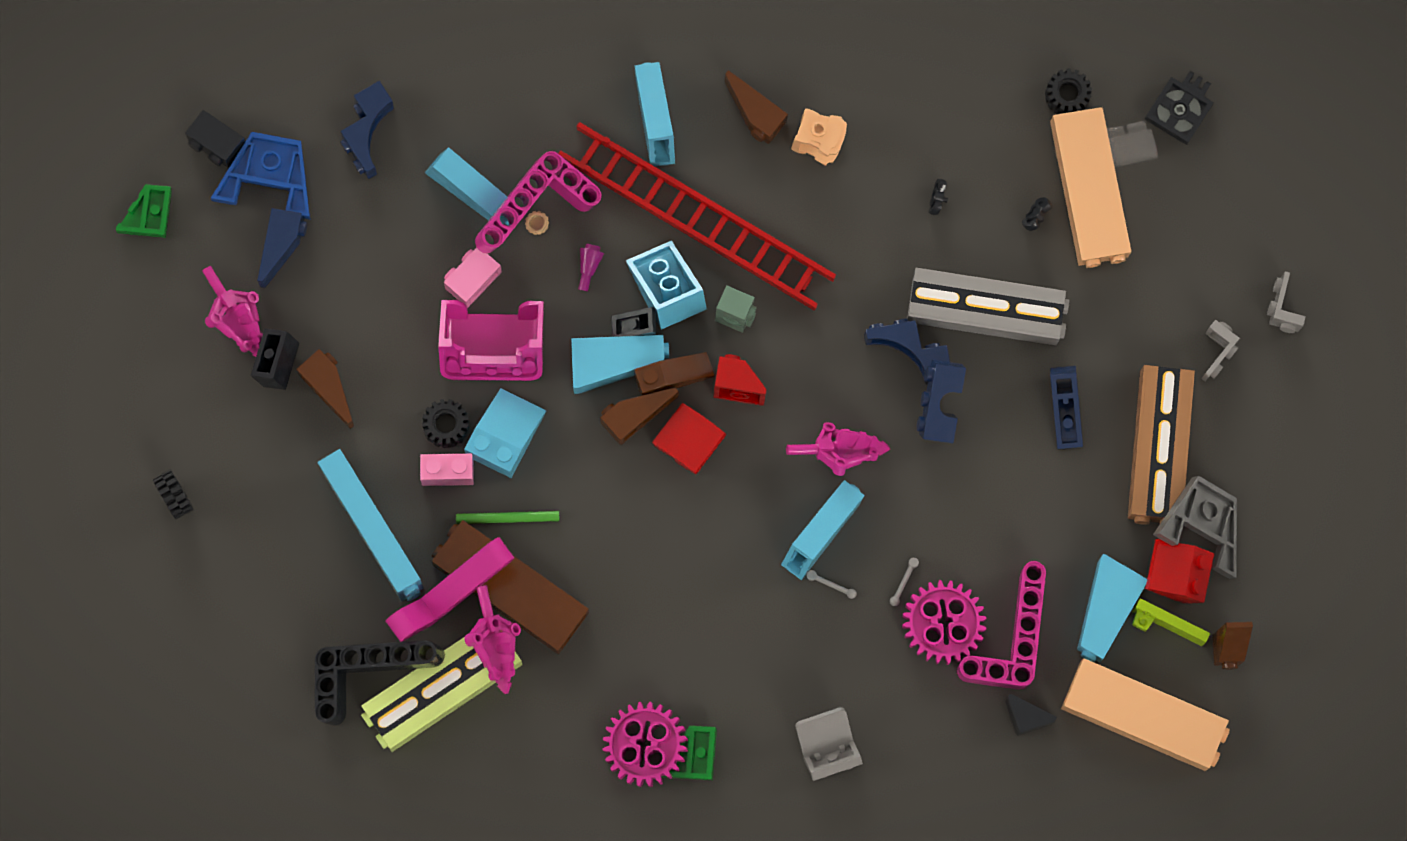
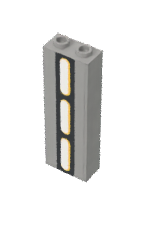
(987, 306)

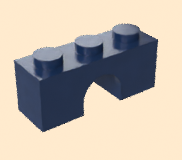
(941, 379)

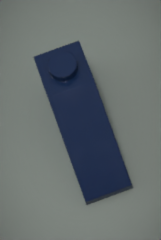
(281, 241)
(1066, 407)

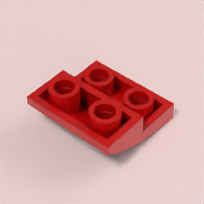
(689, 438)

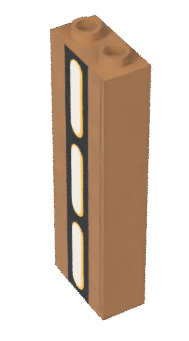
(1160, 442)

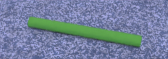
(508, 517)

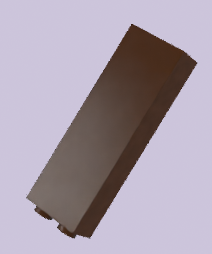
(516, 590)

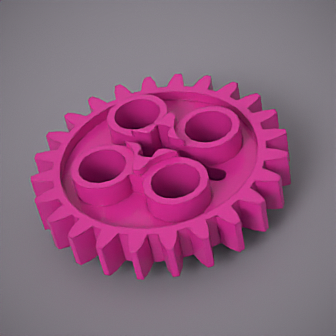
(920, 623)
(668, 746)

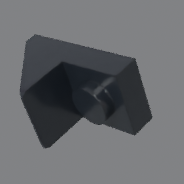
(634, 323)

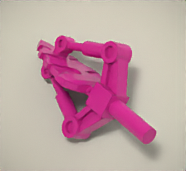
(240, 317)
(843, 453)
(494, 642)

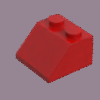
(738, 382)
(1179, 572)

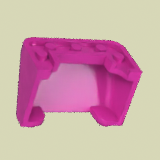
(491, 343)

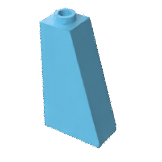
(655, 114)
(467, 184)
(611, 359)
(822, 529)
(1109, 604)

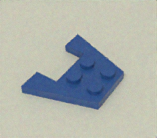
(268, 163)

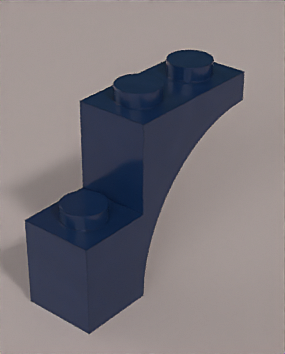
(373, 105)
(905, 338)

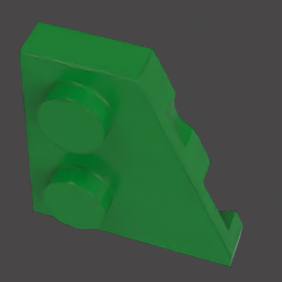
(148, 213)
(700, 754)

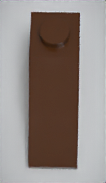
(759, 113)
(673, 373)
(324, 379)
(634, 413)
(1231, 644)

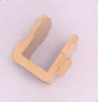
(820, 136)

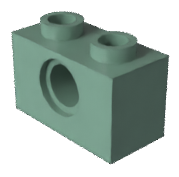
(735, 309)

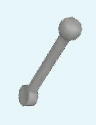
(913, 563)
(812, 575)

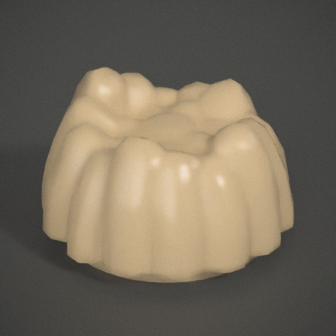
(537, 222)

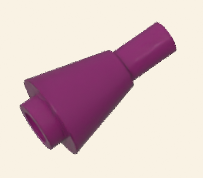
(589, 261)

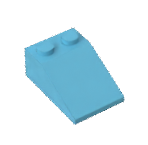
(667, 284)
(504, 432)

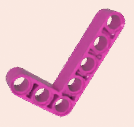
(529, 194)
(451, 591)
(1020, 637)

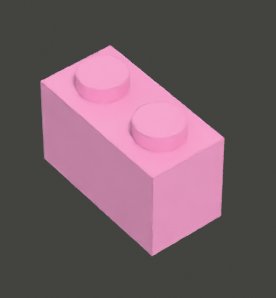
(472, 276)
(446, 469)

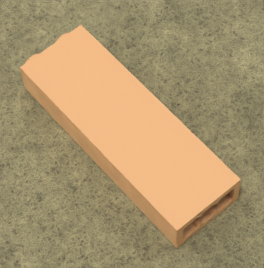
(1090, 187)
(1146, 715)

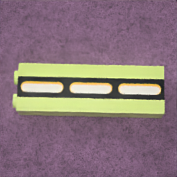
(427, 696)

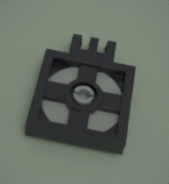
(1180, 108)

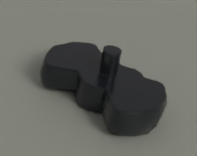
(938, 197)
(1036, 214)

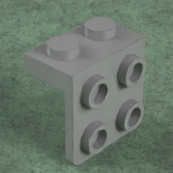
(827, 743)

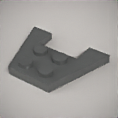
(1211, 515)

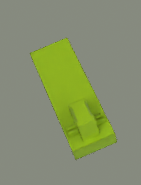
(1148, 613)

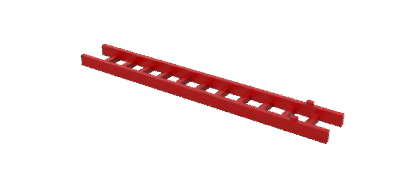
(705, 203)

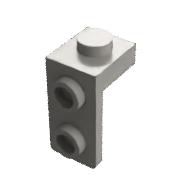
(1286, 320)
(1223, 336)

